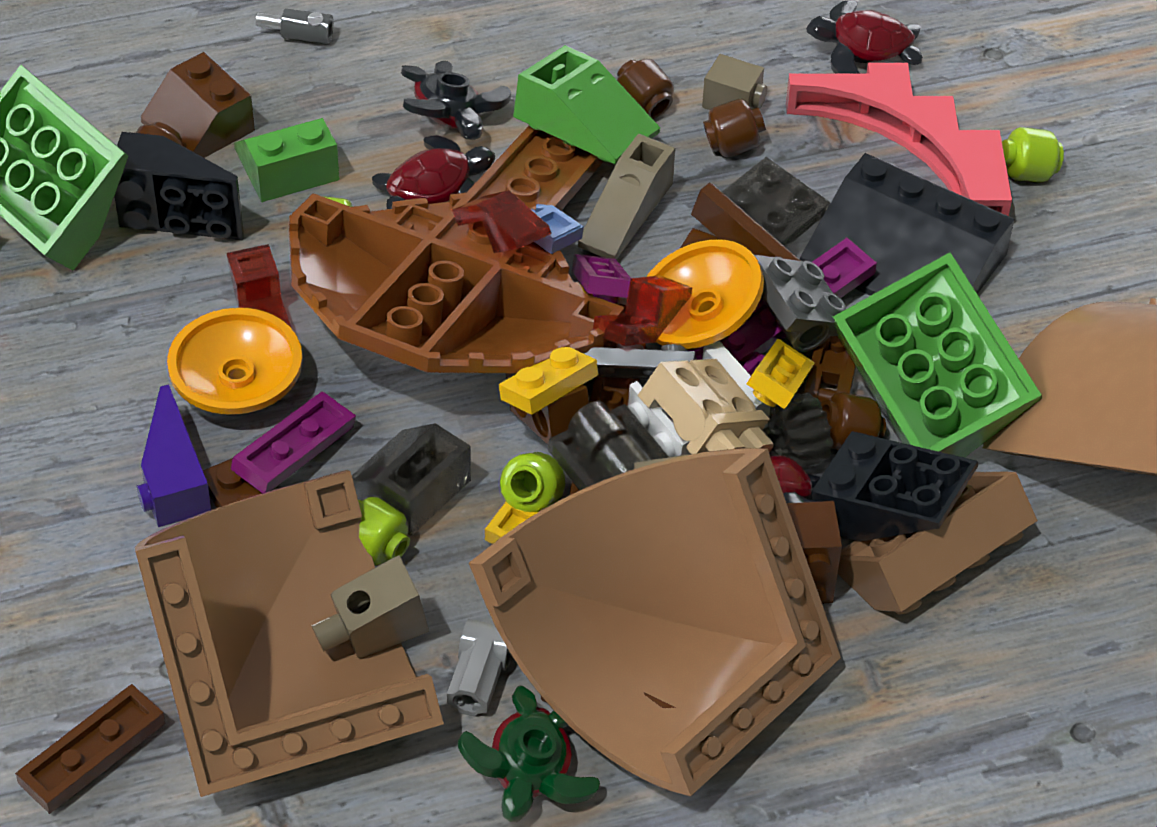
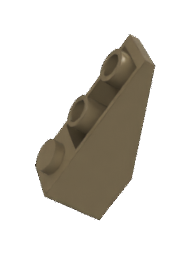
(629, 196)

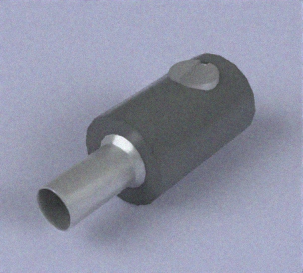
(300, 25)

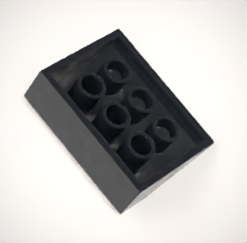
(909, 224)

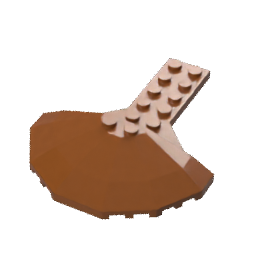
(436, 290)

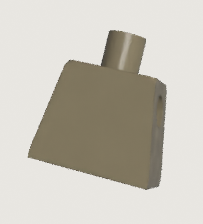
(374, 611)

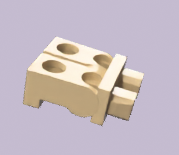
(706, 406)

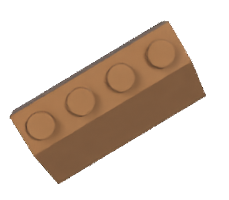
(906, 567)

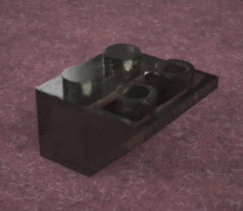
(416, 472)

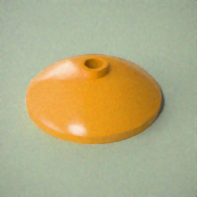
(724, 291)
(234, 361)

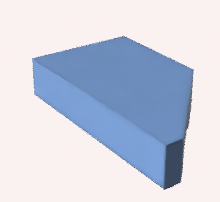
(563, 228)

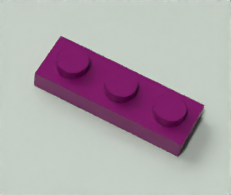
(601, 277)
(293, 442)

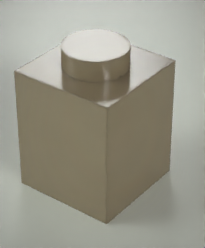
(733, 80)

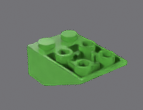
(581, 104)

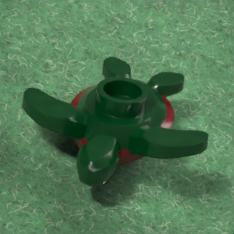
(528, 758)

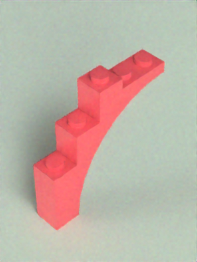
(925, 125)

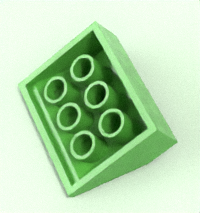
(54, 170)
(936, 360)

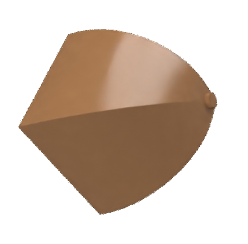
(1095, 390)
(670, 589)
(238, 641)

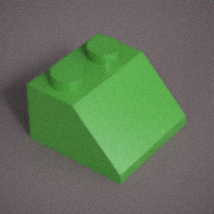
(290, 159)

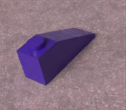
(170, 468)

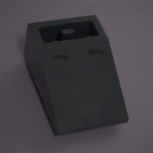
(175, 190)
(891, 487)

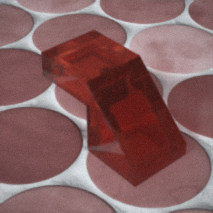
(505, 219)
(257, 280)
(648, 311)

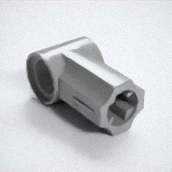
(480, 662)

